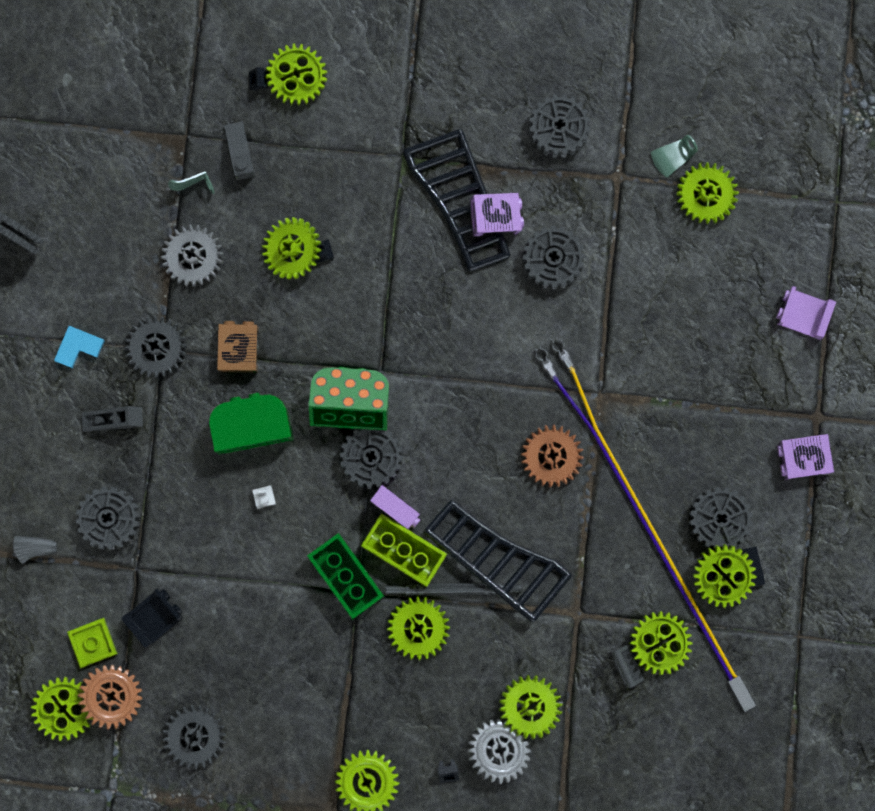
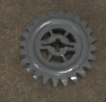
(139, 338)
(186, 754)

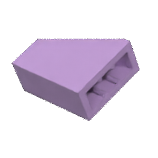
(395, 508)

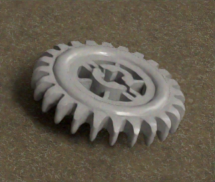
(175, 248)
(504, 769)

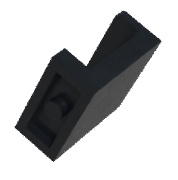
(153, 617)

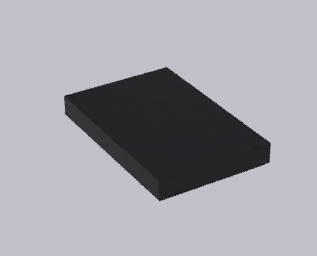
(754, 556)

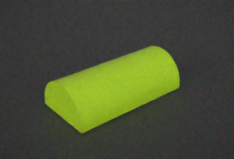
(404, 550)

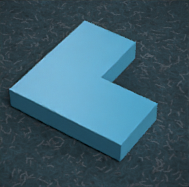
(77, 341)

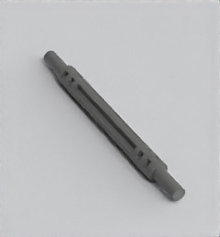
(447, 589)

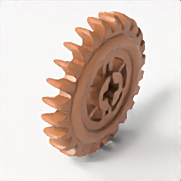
(548, 437)
(94, 686)

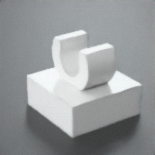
(264, 497)

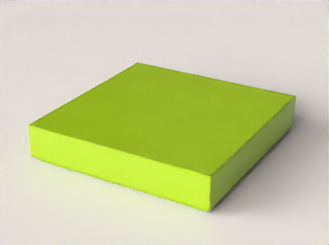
(92, 642)

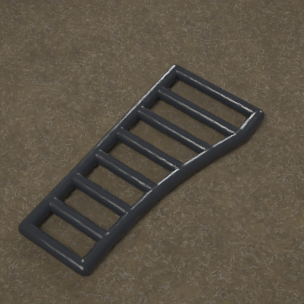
(439, 200)
(513, 549)

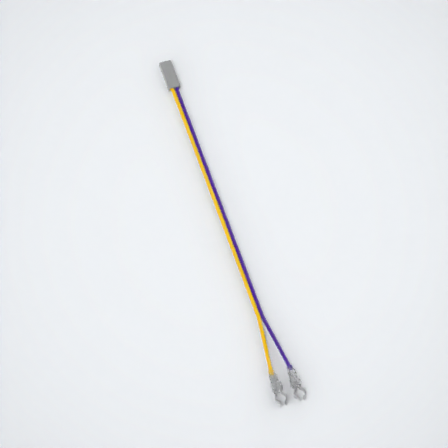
(736, 683)

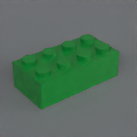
(345, 576)

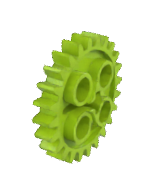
(289, 58)
(736, 564)
(668, 658)
(49, 720)

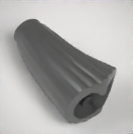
(30, 547)

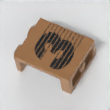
(237, 347)

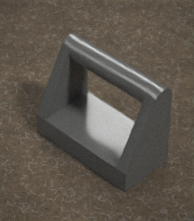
(627, 666)

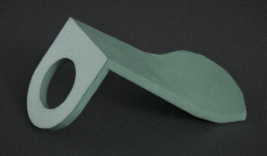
(672, 156)
(180, 185)

